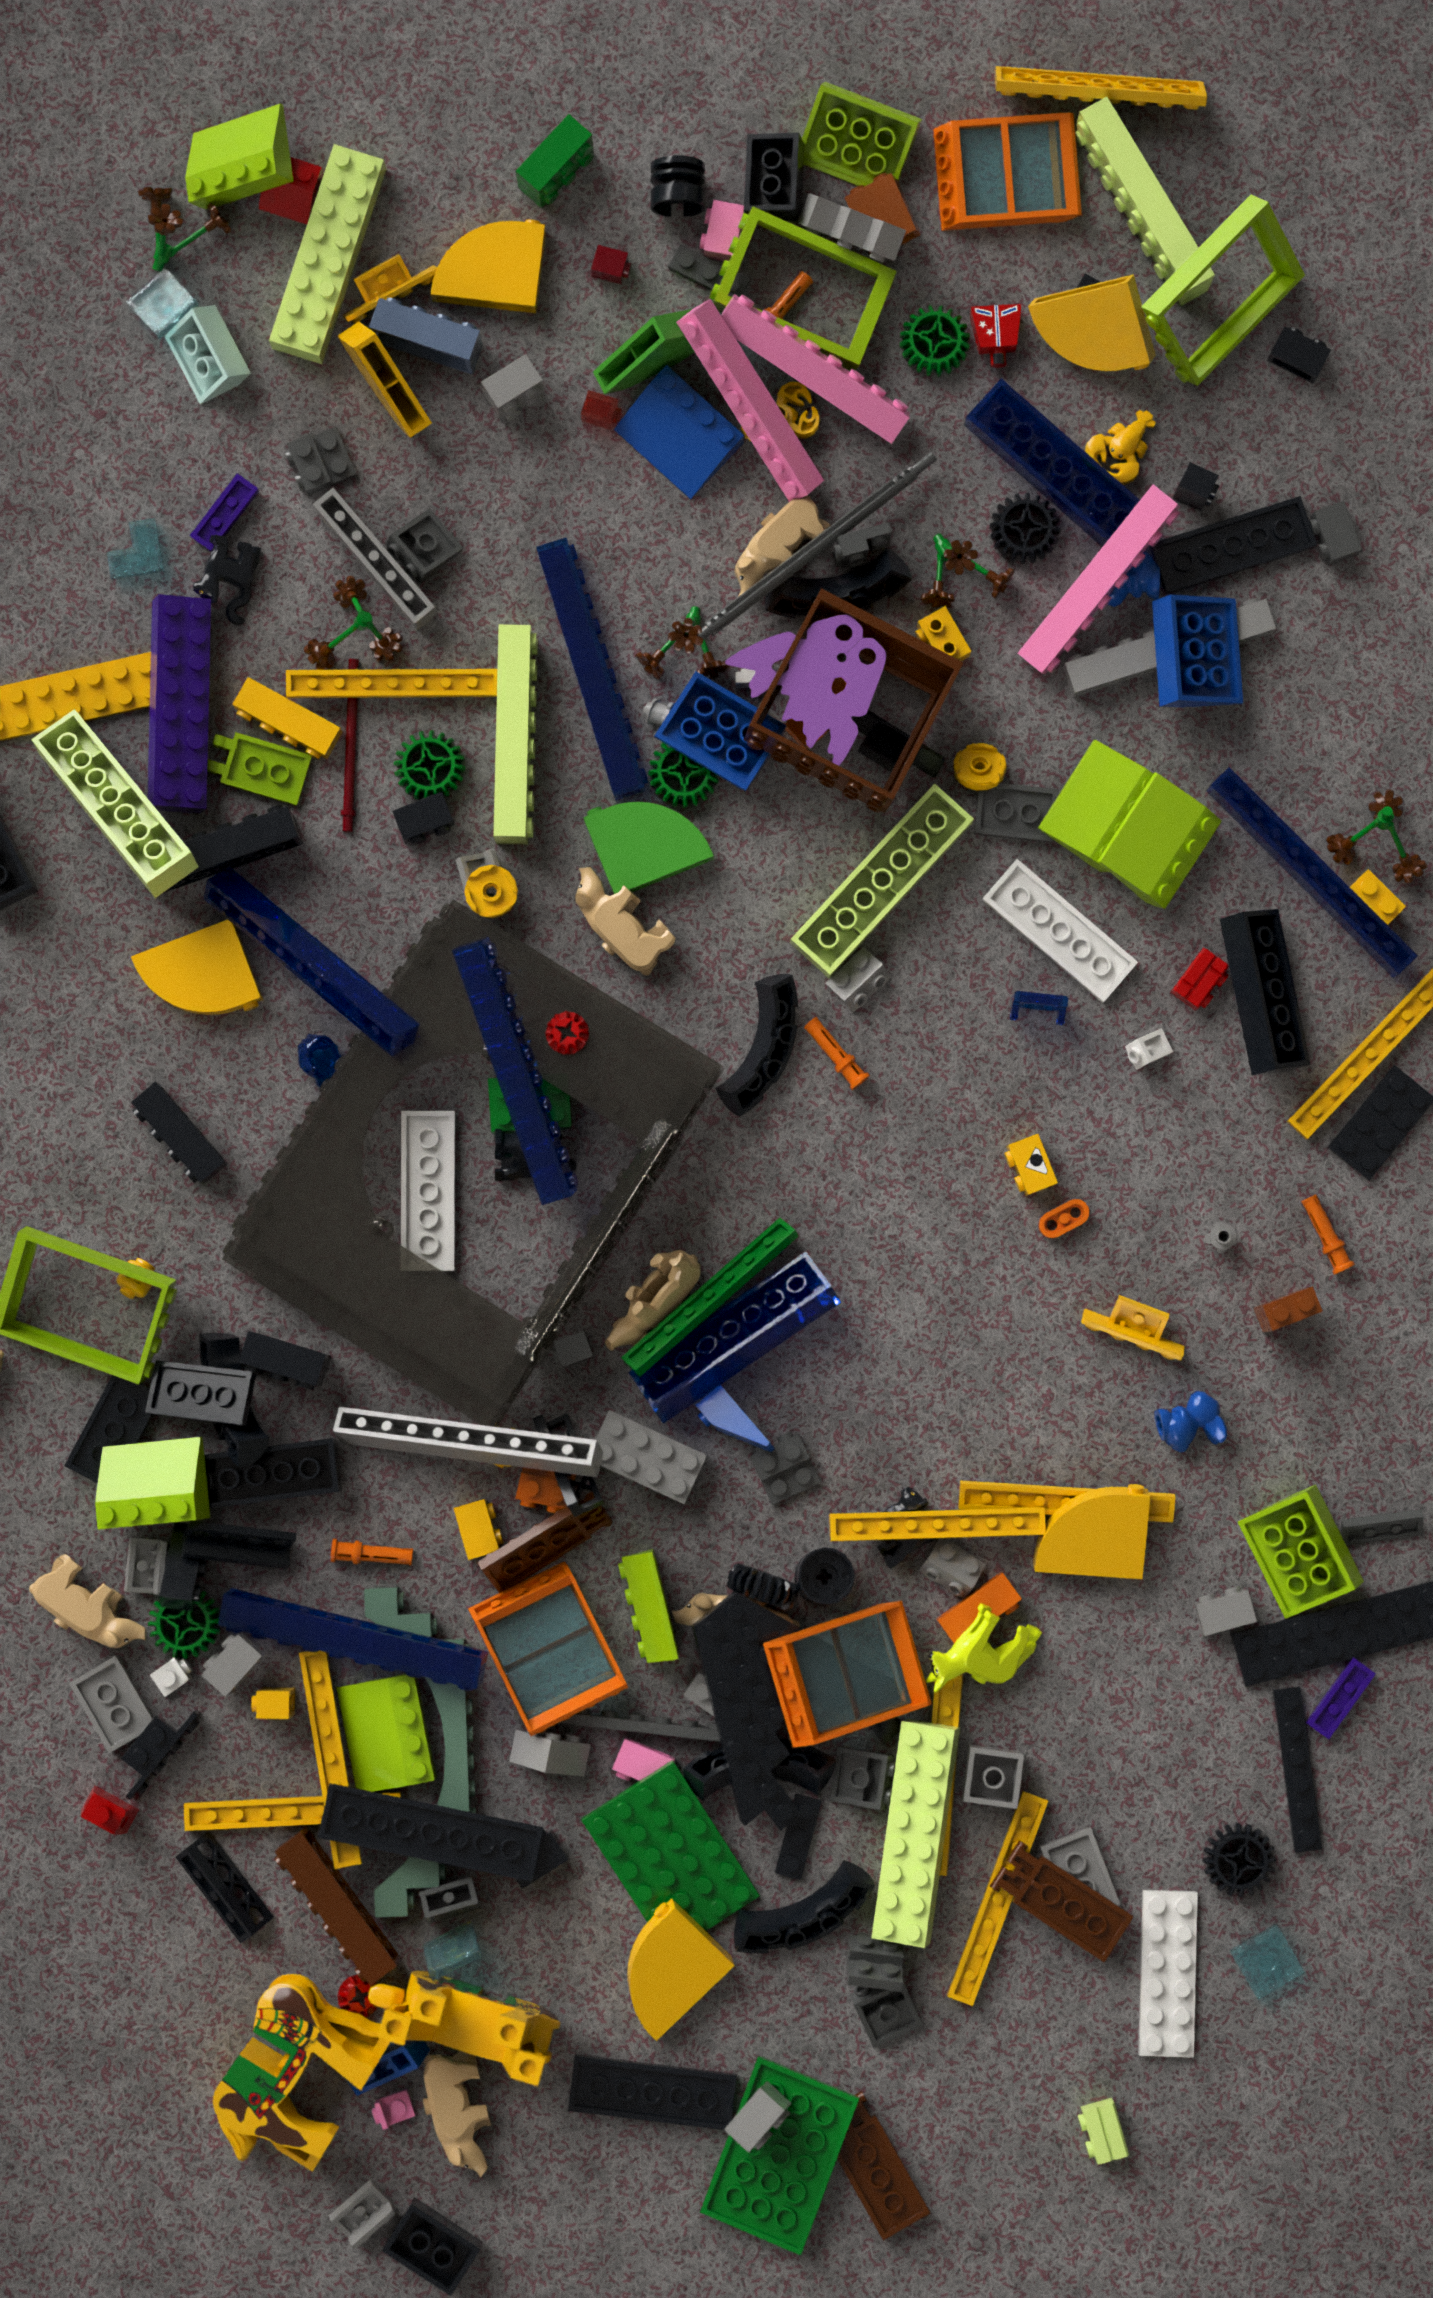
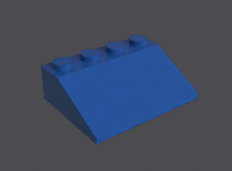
(679, 432)
(1197, 651)
(710, 730)

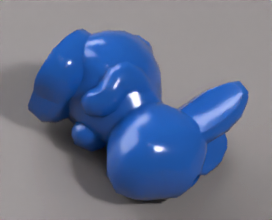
(1140, 580)
(1181, 1425)

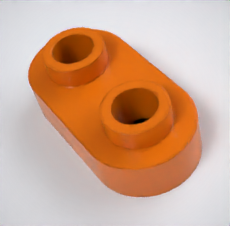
(1063, 1218)

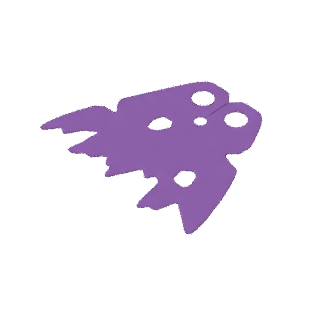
(811, 679)

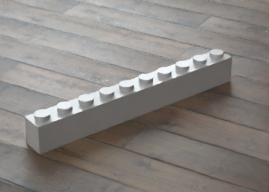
(468, 1441)

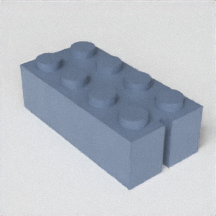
(427, 335)

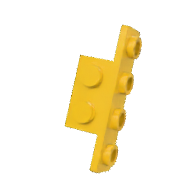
(385, 282)
(1136, 1324)

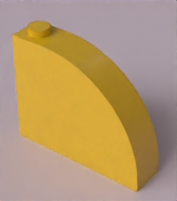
(493, 267)
(1096, 325)
(384, 378)
(202, 971)
(1097, 1534)
(672, 1967)

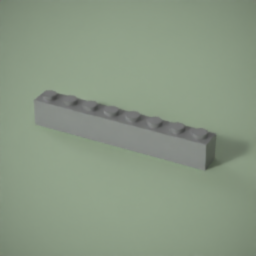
(1139, 656)

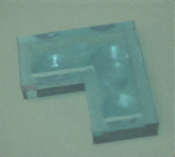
(143, 557)

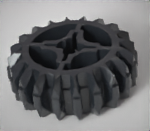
(1036, 529)
(762, 1586)
(1242, 1847)

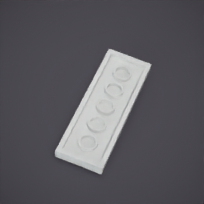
(1059, 930)
(428, 1186)
(1168, 1973)

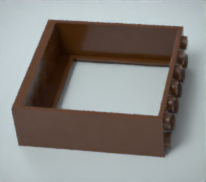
(905, 659)

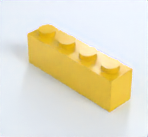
(286, 718)

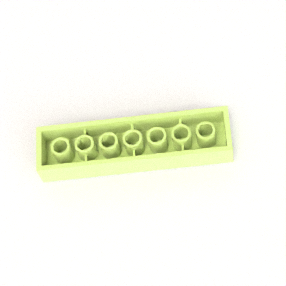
(1138, 193)
(327, 254)
(513, 734)
(115, 803)
(881, 881)
(915, 1833)

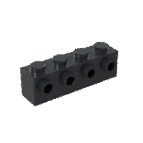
(179, 1133)

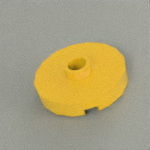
(981, 756)
(491, 877)

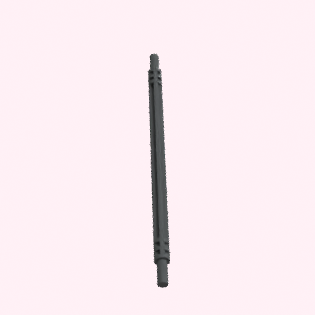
(815, 547)

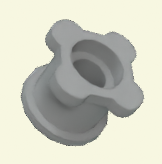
(656, 712)
(1213, 1237)

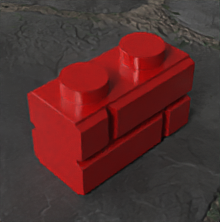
(1200, 979)

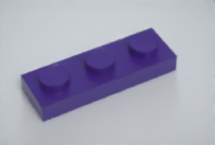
(225, 511)
(1340, 1698)

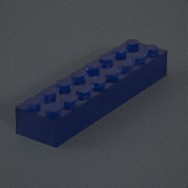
(1051, 462)
(737, 1336)

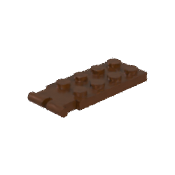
(542, 1545)
(1063, 1902)
(879, 2175)

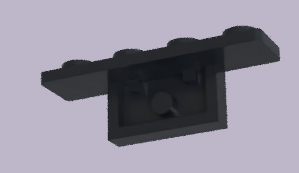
(886, 743)
(152, 1747)

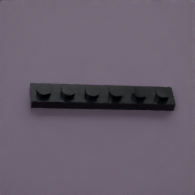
(1297, 1769)

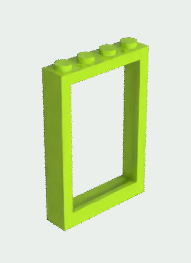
(1285, 275)
(849, 357)
(13, 1290)

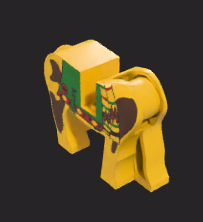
(465, 2020)
(255, 2090)

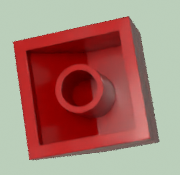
(297, 197)

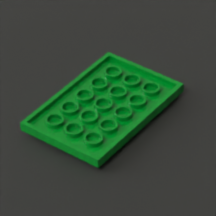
(670, 1849)
(783, 2183)

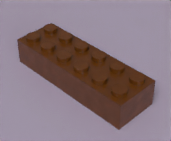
(337, 1905)

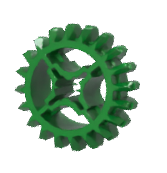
(924, 339)
(440, 762)
(685, 794)
(181, 1634)

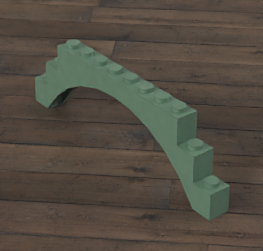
(393, 1894)

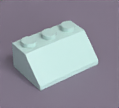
(207, 353)

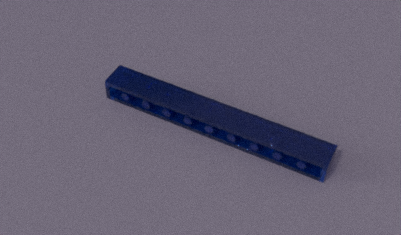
(591, 669)
(1312, 873)
(311, 961)
(515, 1070)
(353, 1639)

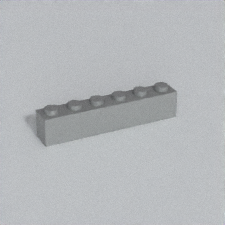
(375, 559)

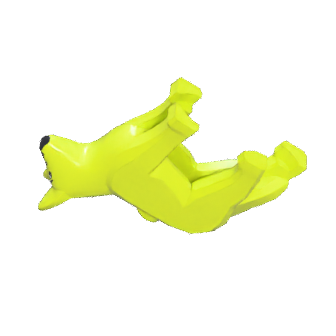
(975, 1655)

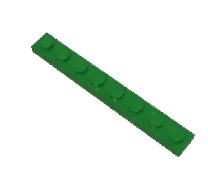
(709, 1297)

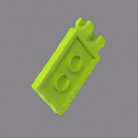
(261, 767)

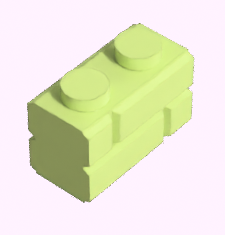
(1103, 2130)

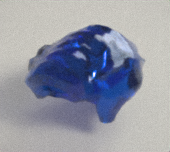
(318, 1057)

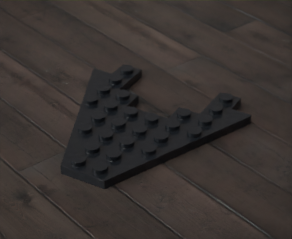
(748, 1705)

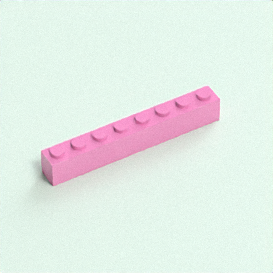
(814, 369)
(750, 400)
(1099, 579)

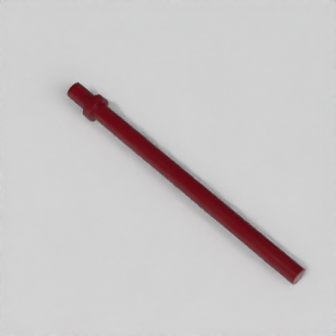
(350, 757)

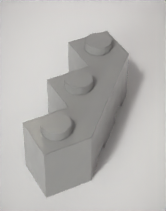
(851, 228)

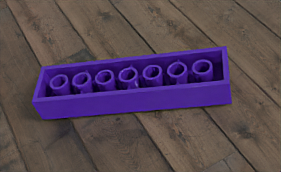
(179, 703)

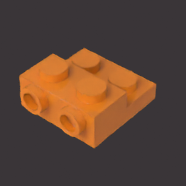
(540, 1488)

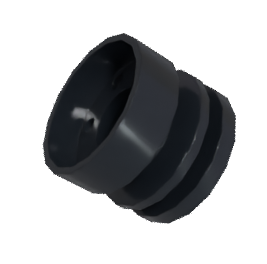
(677, 182)
(833, 1563)

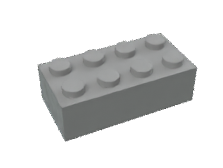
(648, 1457)

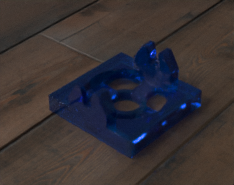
(1039, 1001)

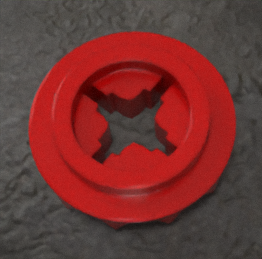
(570, 1044)
(347, 1992)

